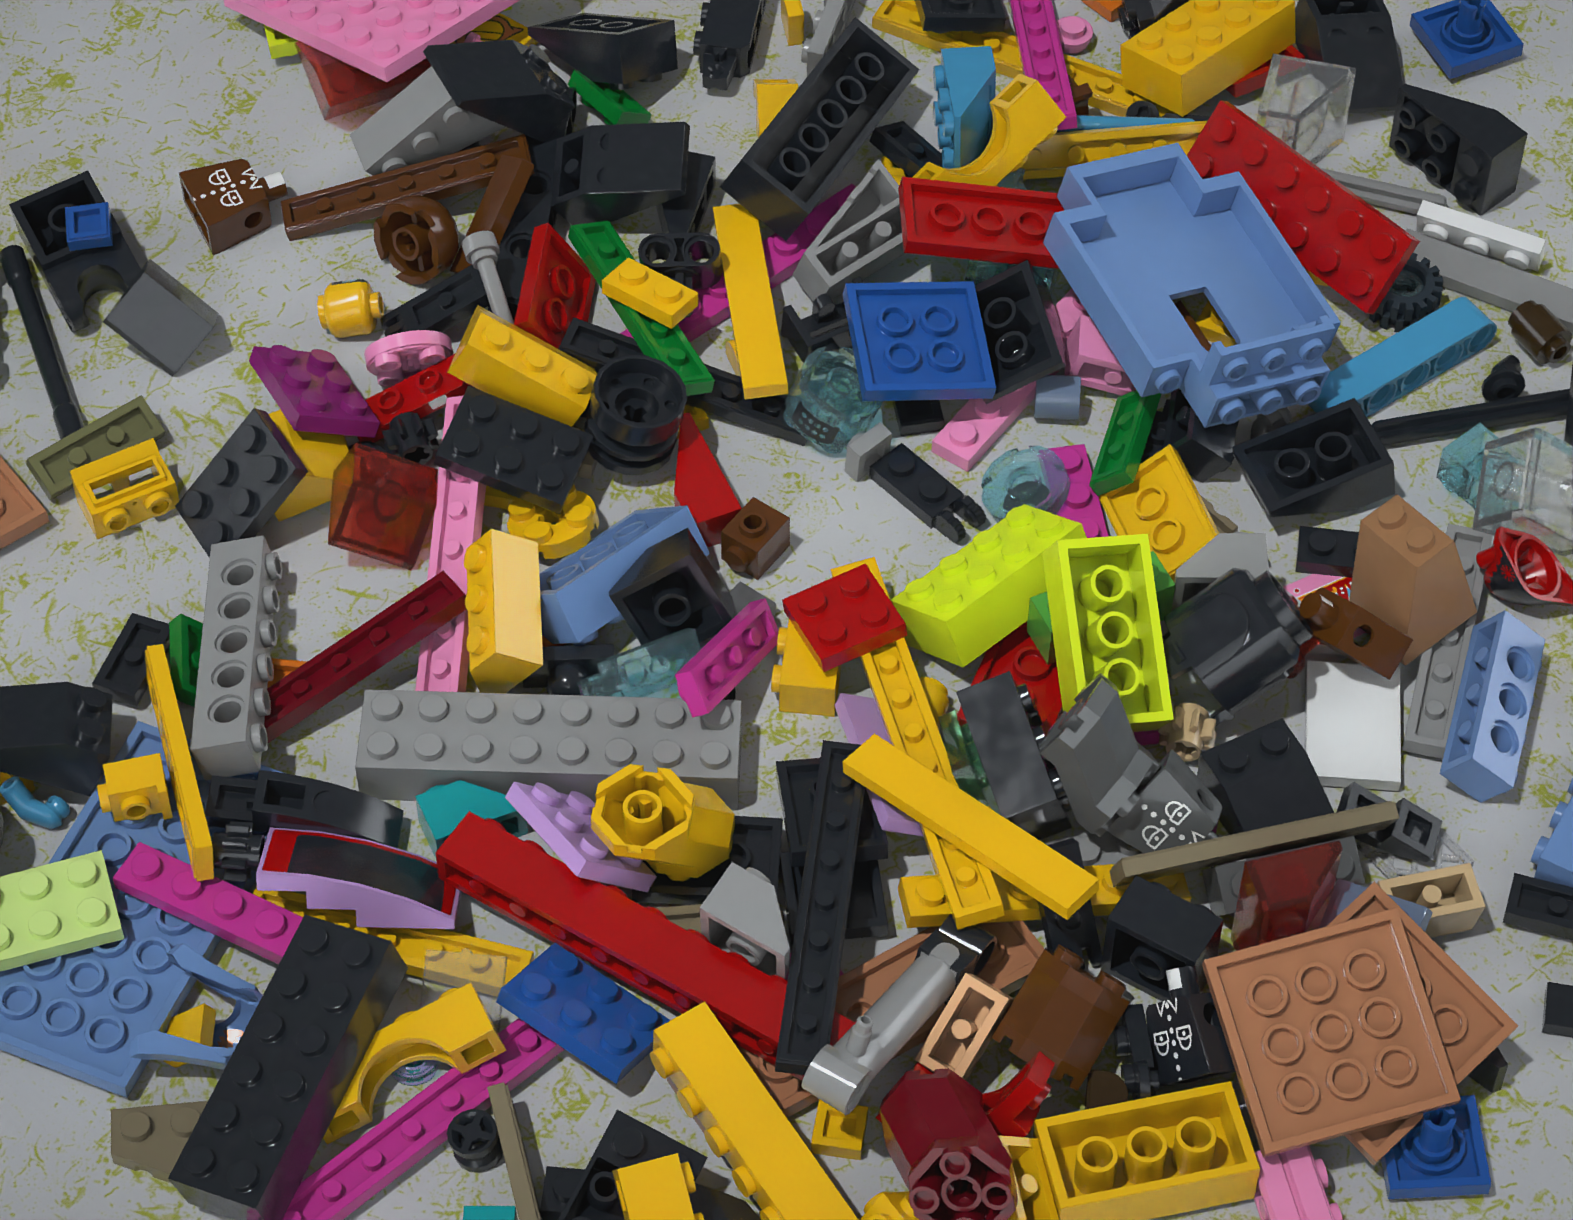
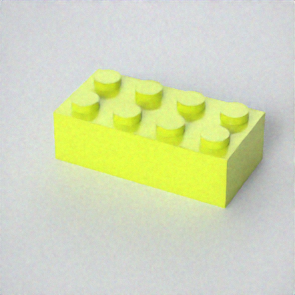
(983, 587)
(1109, 623)

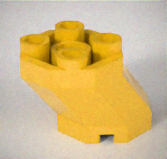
(663, 821)

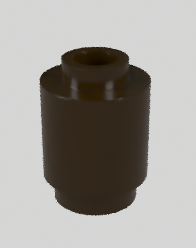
(1540, 332)

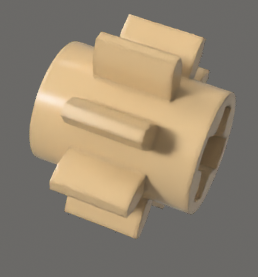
(1189, 731)

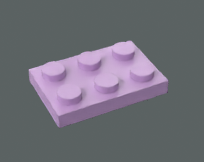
(566, 828)

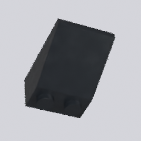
(612, 46)
(503, 84)
(1019, 328)
(1318, 464)
(55, 734)
(1263, 780)

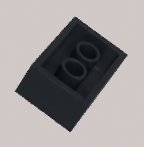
(1008, 740)

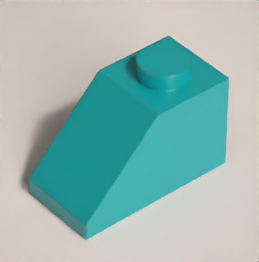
(446, 805)

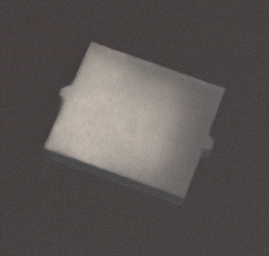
(455, 969)

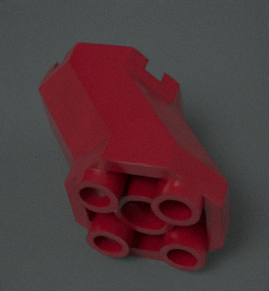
(947, 1149)

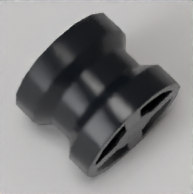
(468, 1129)

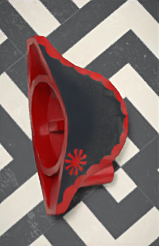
(1524, 570)

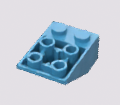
(963, 109)

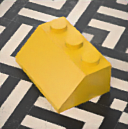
(522, 368)
(503, 610)

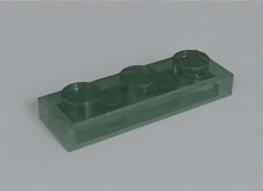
(964, 757)

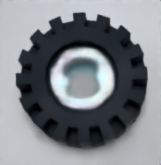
(1411, 306)

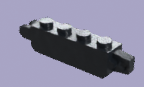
(727, 39)

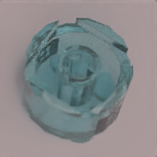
(828, 400)

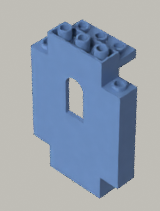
(1157, 232)

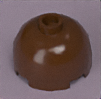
(417, 238)

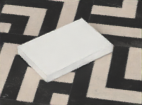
(1353, 725)

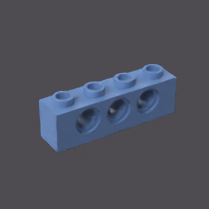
(1493, 707)

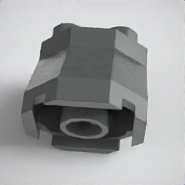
(1098, 756)

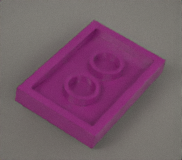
(313, 391)

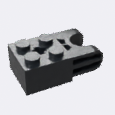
(77, 273)

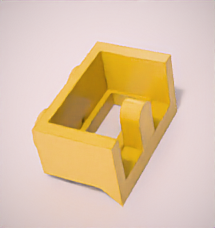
(128, 503)

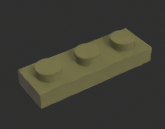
(107, 435)

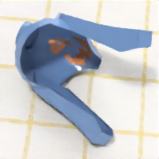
(163, 1046)

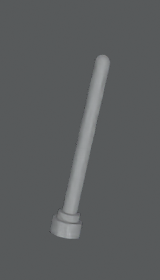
(482, 252)

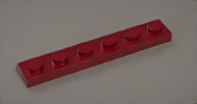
(362, 652)

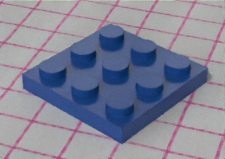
(918, 341)

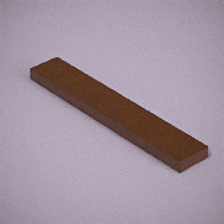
(368, 196)

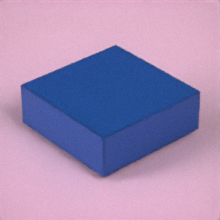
(88, 226)

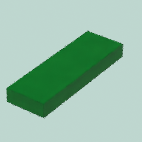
(1124, 442)

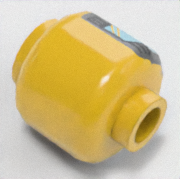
(350, 308)

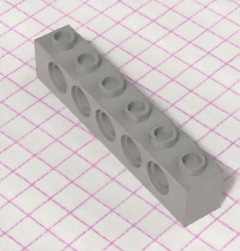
(236, 658)

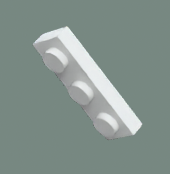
(1481, 236)

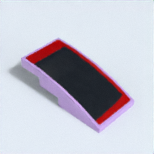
(361, 875)

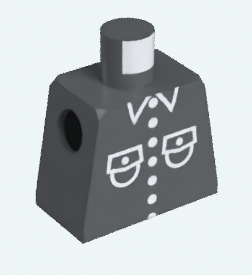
(1171, 810)

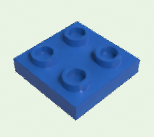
(1466, 36)
(1440, 1156)

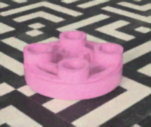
(406, 354)

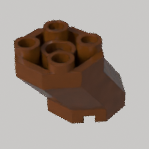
(1063, 1014)

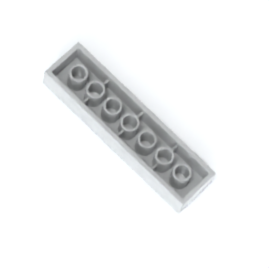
(556, 740)

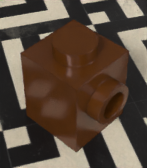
(755, 538)

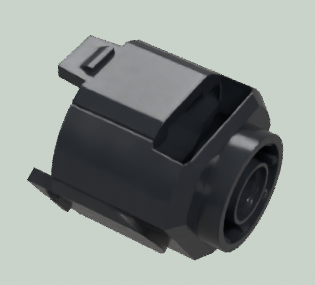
(1236, 637)

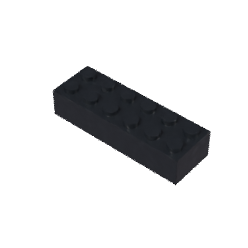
(819, 129)
(289, 1072)

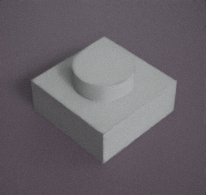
(866, 449)

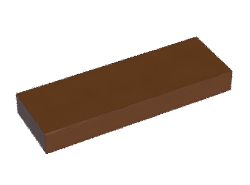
(498, 202)

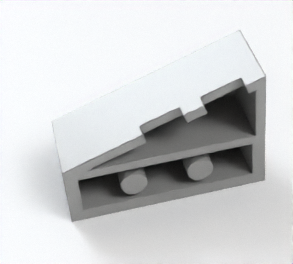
(418, 127)
(856, 239)

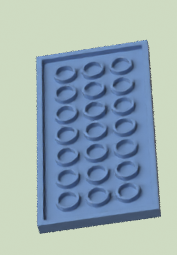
(91, 1003)

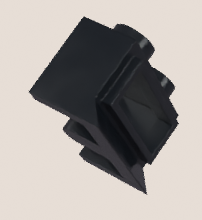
(824, 318)

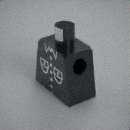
(1187, 1032)

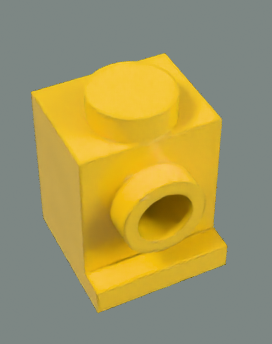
(135, 788)

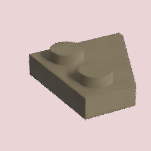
(152, 1136)

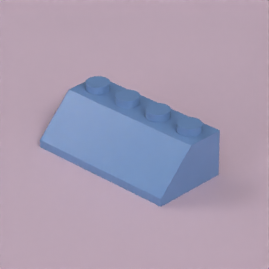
(578, 586)

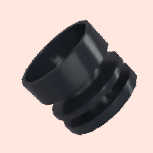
(635, 414)

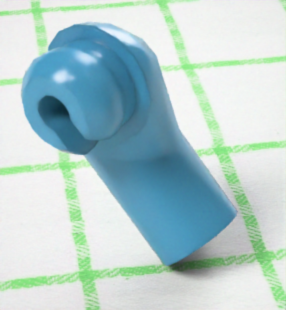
(32, 810)

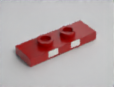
(419, 394)

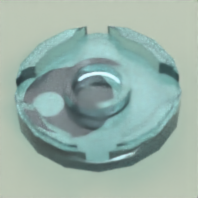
(1025, 477)

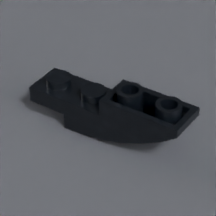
(302, 804)

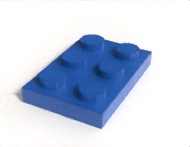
(583, 1012)

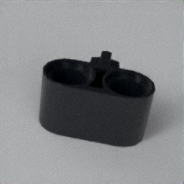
(680, 253)

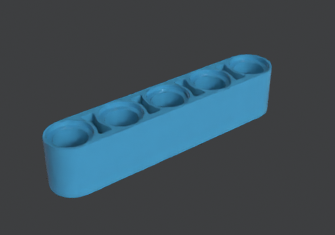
(1409, 358)

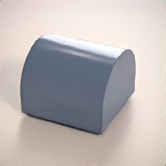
(1057, 397)

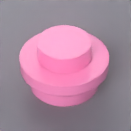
(1074, 34)

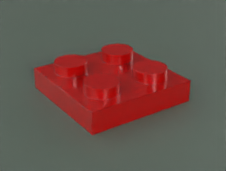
(844, 617)

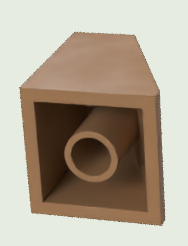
(1410, 576)

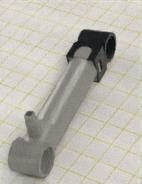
(844, 1071)

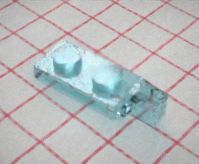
(643, 668)

